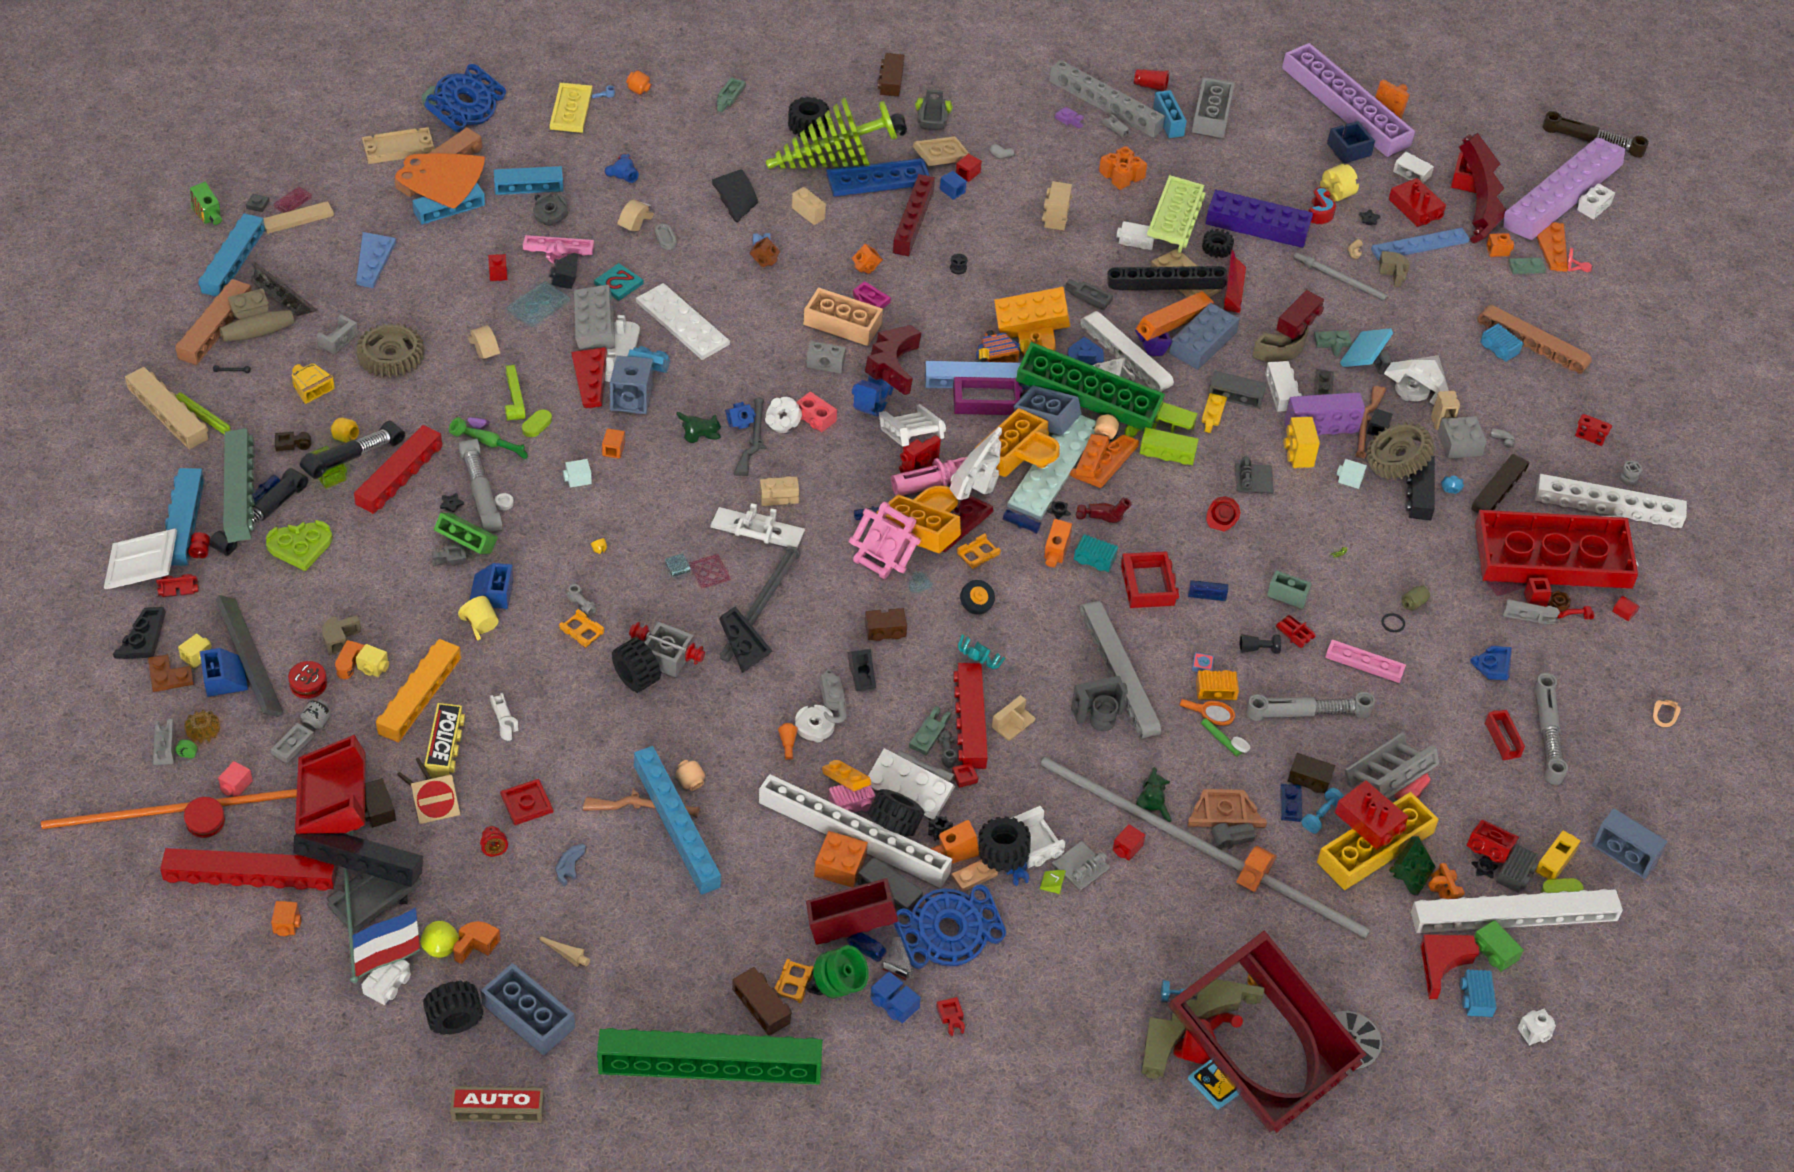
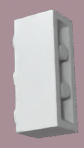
(1281, 383)

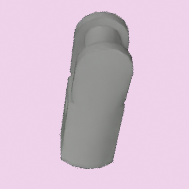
(1116, 126)

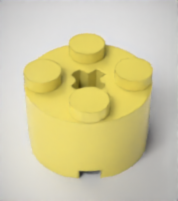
(1340, 182)

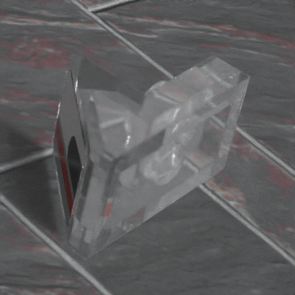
(898, 962)

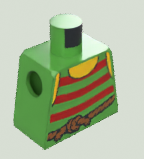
(208, 209)

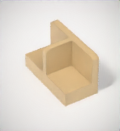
(1012, 719)

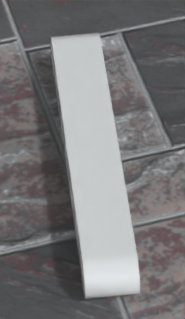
(1122, 347)

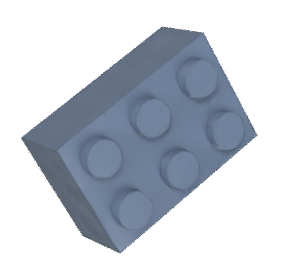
(1056, 407)
(1629, 843)

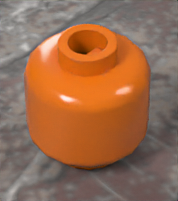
(638, 82)

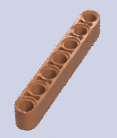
(1537, 339)

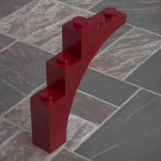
(886, 351)

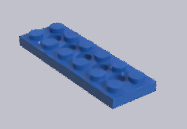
(869, 173)

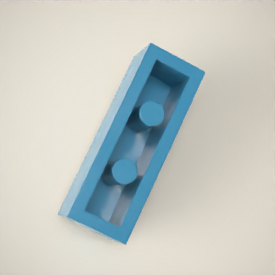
(1174, 119)

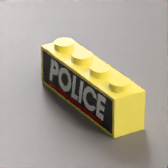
(443, 740)

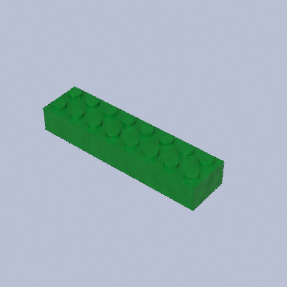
(1094, 387)

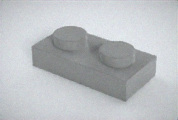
(292, 743)

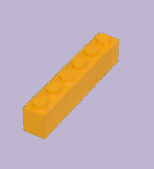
(418, 690)

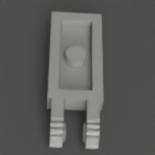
(1530, 612)

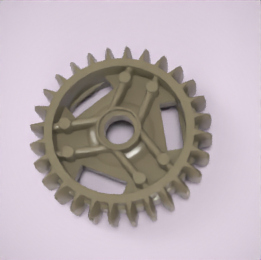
(387, 338)
(1388, 444)

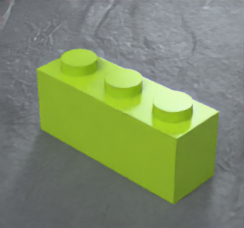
(1169, 446)

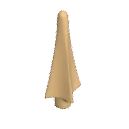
(572, 954)

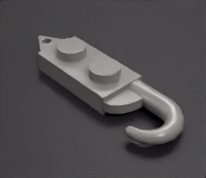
(833, 696)

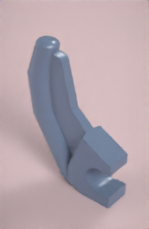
(566, 863)

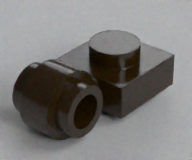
(287, 441)

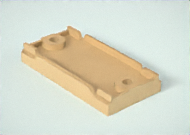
(397, 145)

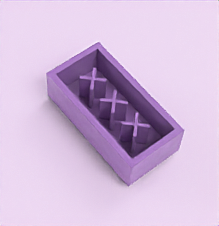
(1330, 412)

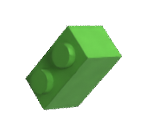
(1498, 946)

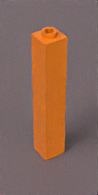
(1173, 316)

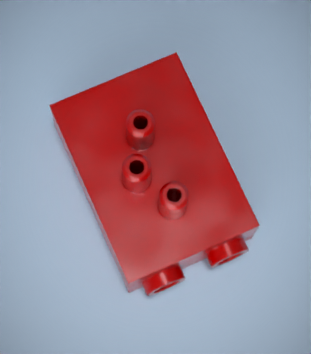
(1417, 202)
(1371, 815)

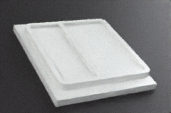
(140, 559)

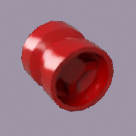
(199, 545)

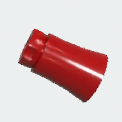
(1152, 79)

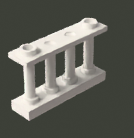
(905, 426)

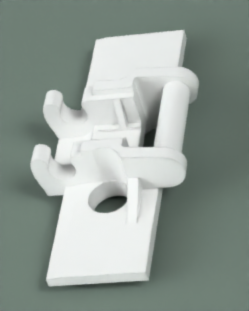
(758, 526)

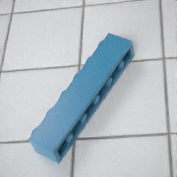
(232, 254)
(184, 511)

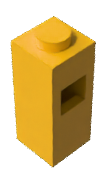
(1558, 855)

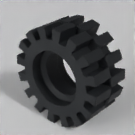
(1214, 249)

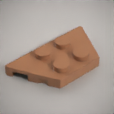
(1225, 807)

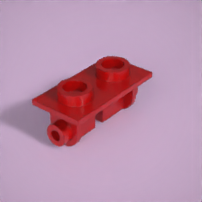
(169, 585)

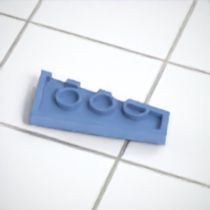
(373, 257)

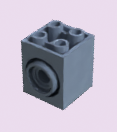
(631, 384)

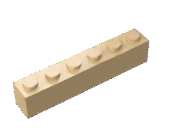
(167, 407)

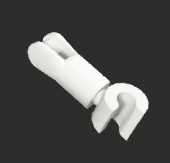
(506, 721)

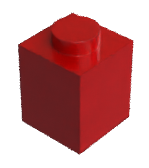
(968, 167)
(497, 267)
(1538, 591)
(1128, 842)

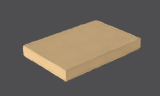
(940, 150)

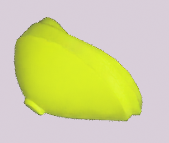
(439, 939)

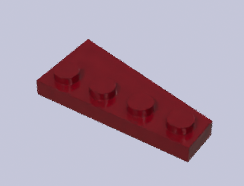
(971, 513)

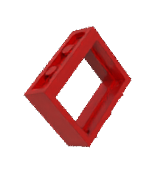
(1149, 560)

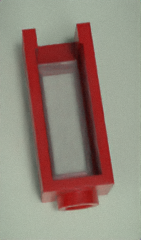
(1504, 734)

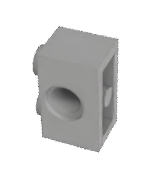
(826, 357)

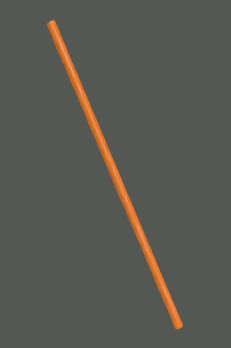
(163, 809)

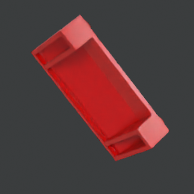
(331, 788)

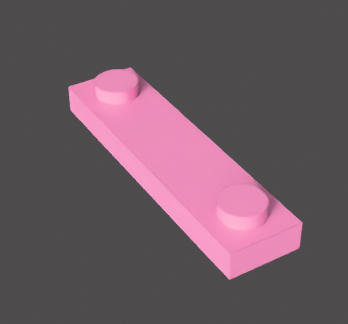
(1365, 661)

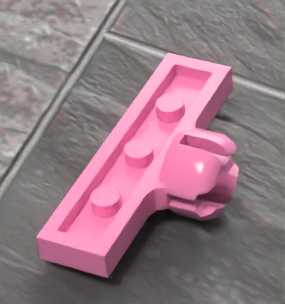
(558, 247)

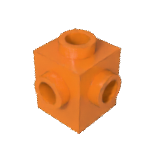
(866, 259)

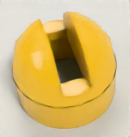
(599, 545)

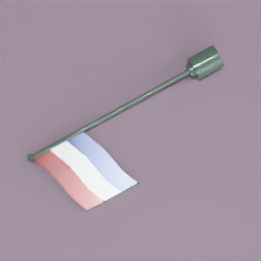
(381, 942)

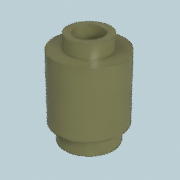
(1415, 597)

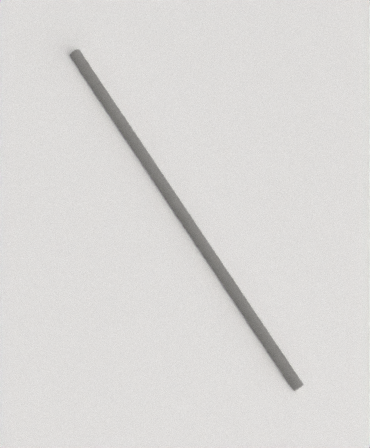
(1203, 846)

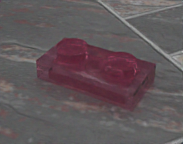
(292, 200)

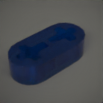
(867, 946)

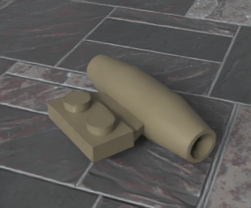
(253, 317)

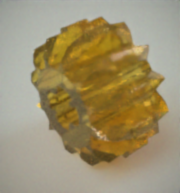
(202, 726)

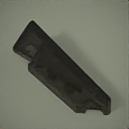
(280, 291)

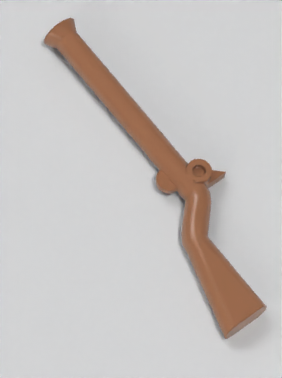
(1377, 394)
(599, 804)

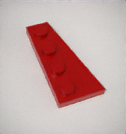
(590, 374)

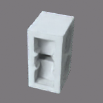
(1595, 201)

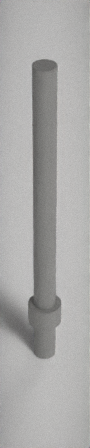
(1311, 262)

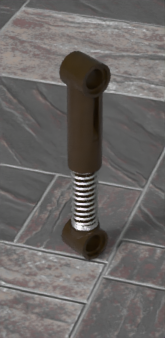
(1556, 123)

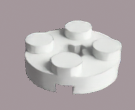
(1410, 393)
(774, 412)
(814, 732)

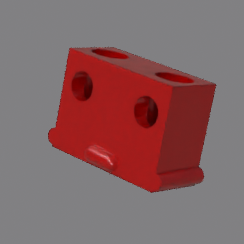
(1592, 429)

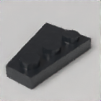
(144, 635)
(743, 639)

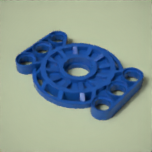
(470, 85)
(965, 911)

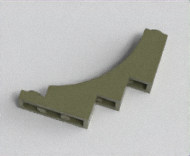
(1214, 999)

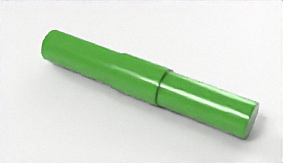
(1220, 736)

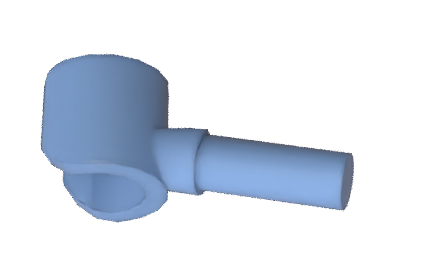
(610, 92)

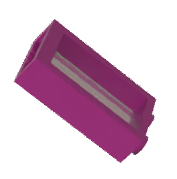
(985, 395)

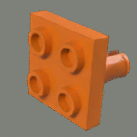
(1393, 97)

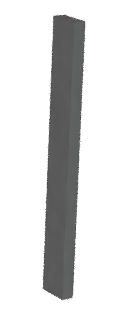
(249, 656)

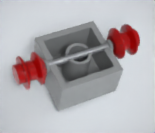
(669, 646)

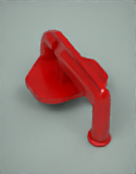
(1188, 1047)

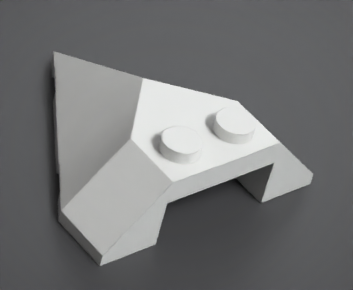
(1424, 370)
(979, 468)

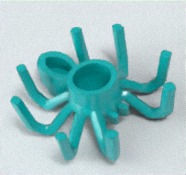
(979, 653)

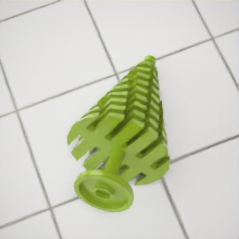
(836, 139)

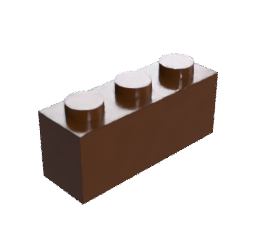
(891, 74)
(762, 1001)

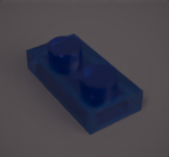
(1208, 590)
(1291, 802)

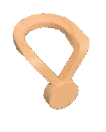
(1667, 702)

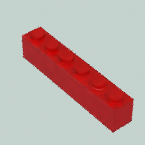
(398, 469)
(971, 715)

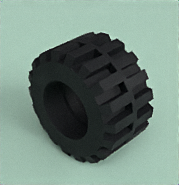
(806, 112)
(636, 665)
(896, 812)
(1007, 832)
(453, 1007)

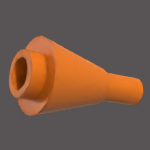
(788, 735)

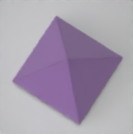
(478, 423)

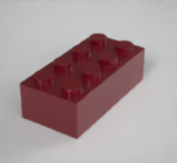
(851, 911)

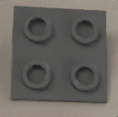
(1253, 477)

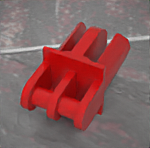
(1295, 631)

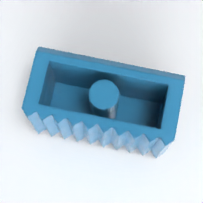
(1501, 342)
(1478, 993)

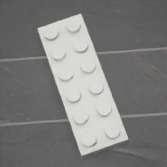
(682, 321)

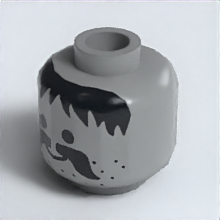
(315, 714)

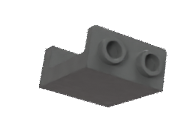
(1086, 693)

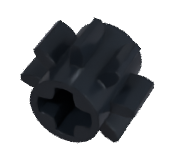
(938, 826)

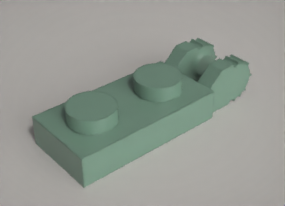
(929, 732)

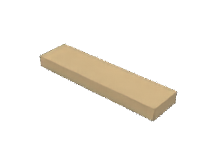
(298, 217)

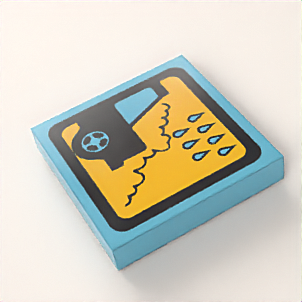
(1213, 1084)

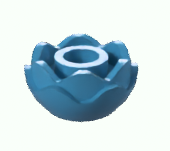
(1452, 484)

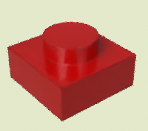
(965, 775)

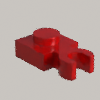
(951, 1013)

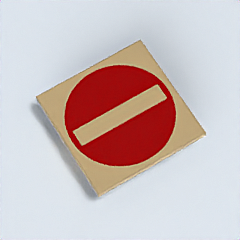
(435, 799)

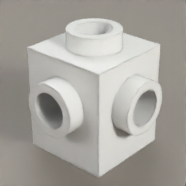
(1537, 1026)

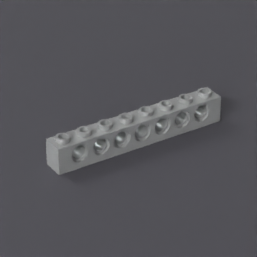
(1107, 98)

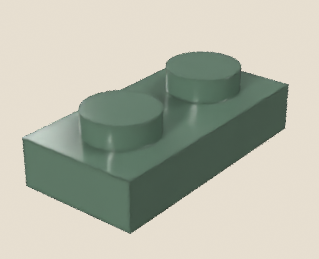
(1526, 265)

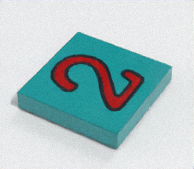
(620, 281)

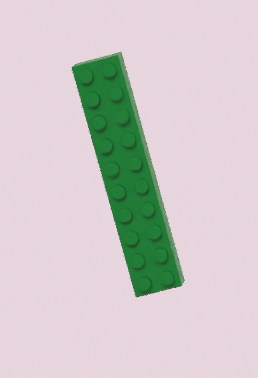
(709, 1056)

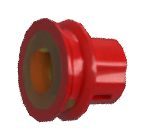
(496, 836)

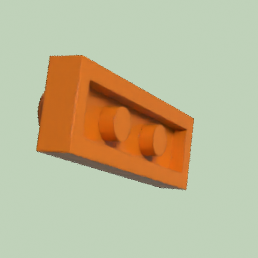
(1092, 455)

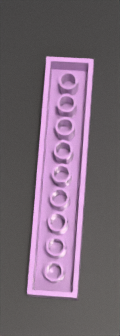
(1348, 98)
(1563, 188)

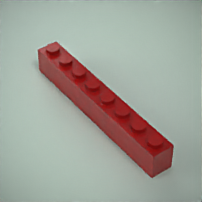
(247, 869)

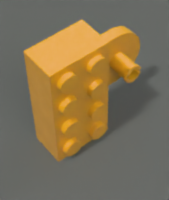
(1033, 316)
(1026, 439)
(933, 518)

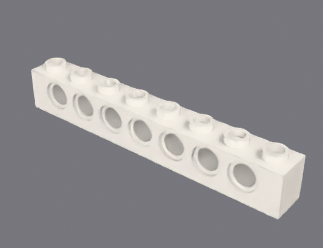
(1611, 501)

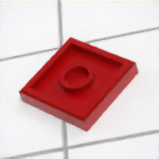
(526, 802)

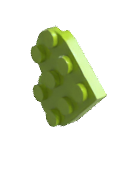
(299, 544)

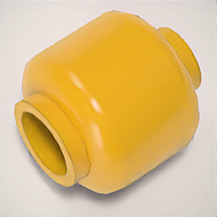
(344, 429)

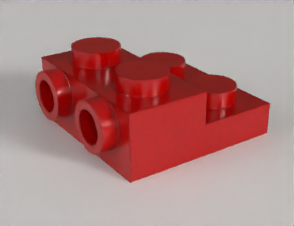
(919, 454)
(1492, 841)

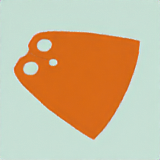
(446, 178)

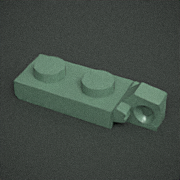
(729, 93)

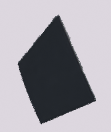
(736, 193)

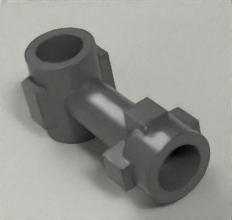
(949, 757)

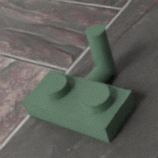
(1333, 339)

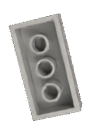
(1213, 107)
(594, 318)

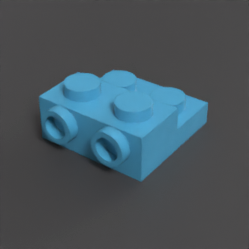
(660, 359)

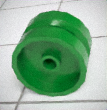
(841, 972)

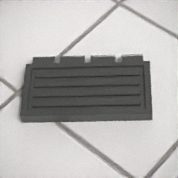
(368, 899)

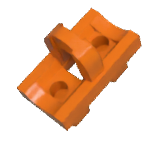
(1445, 876)

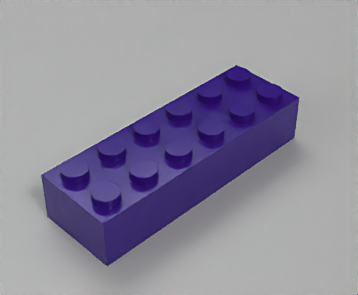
(1259, 218)

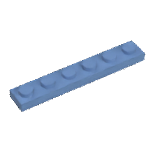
(1422, 243)

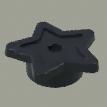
(1369, 221)
(1059, 505)
(451, 506)
(1488, 863)

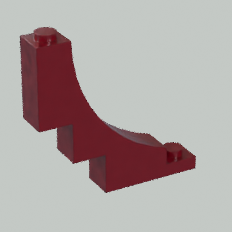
(1482, 165)

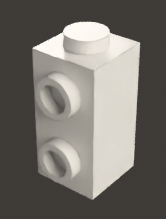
(1135, 235)

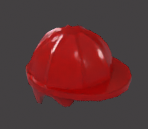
(1223, 513)

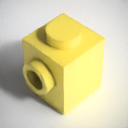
(191, 649)
(372, 660)

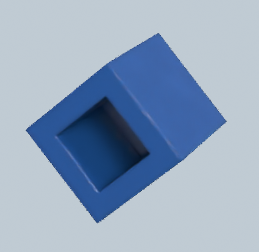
(953, 185)

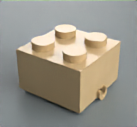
(1057, 205)

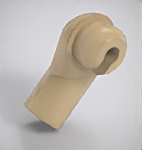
(1354, 249)

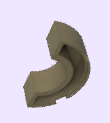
(1279, 347)

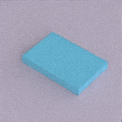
(1366, 347)

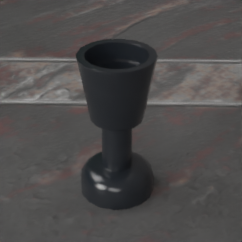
(1252, 643)

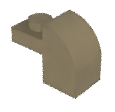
(1394, 264)
(336, 631)

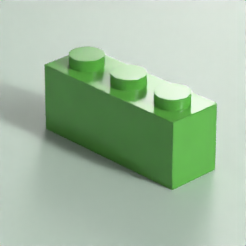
(465, 533)

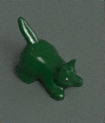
(697, 427)
(1152, 796)

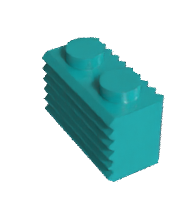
(1095, 553)

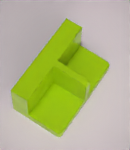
(1177, 416)

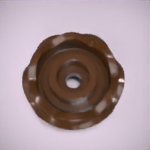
(1559, 600)

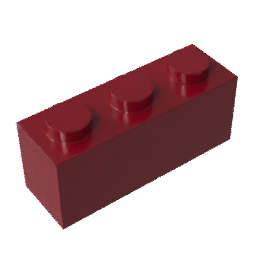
(1300, 314)

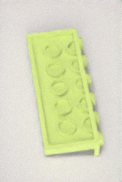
(1177, 211)

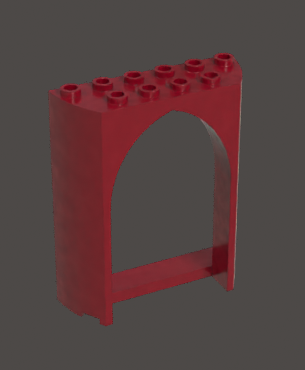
(1325, 1040)

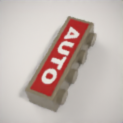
(497, 1104)

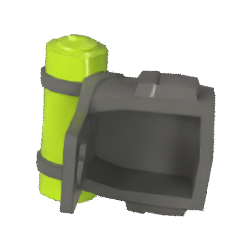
(933, 112)

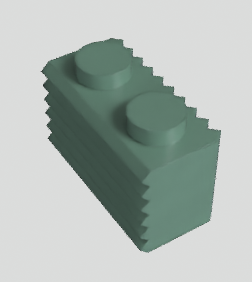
(1289, 589)

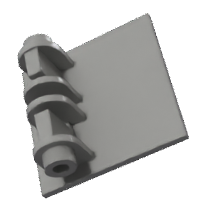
(1082, 865)

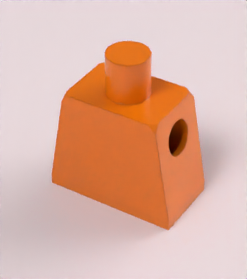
(1057, 547)
(958, 842)

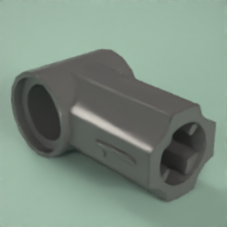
(1228, 836)

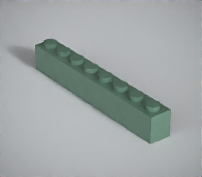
(238, 485)

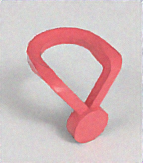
(1584, 266)

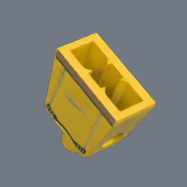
(311, 382)

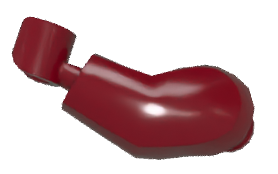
(1104, 511)

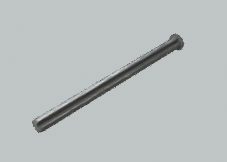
(766, 593)

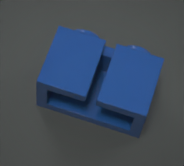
(897, 1003)

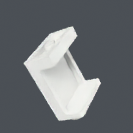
(1043, 841)

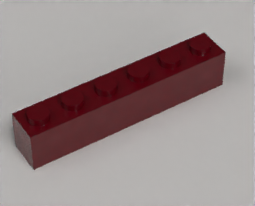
(913, 215)

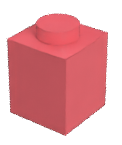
(235, 779)

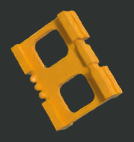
(974, 547)
(586, 625)
(786, 978)

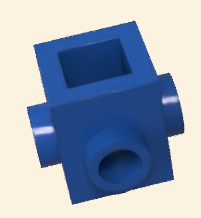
(734, 415)

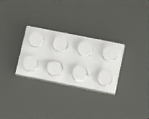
(910, 780)

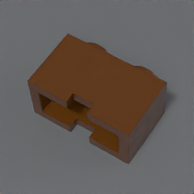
(886, 624)

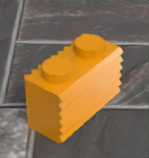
(1217, 685)

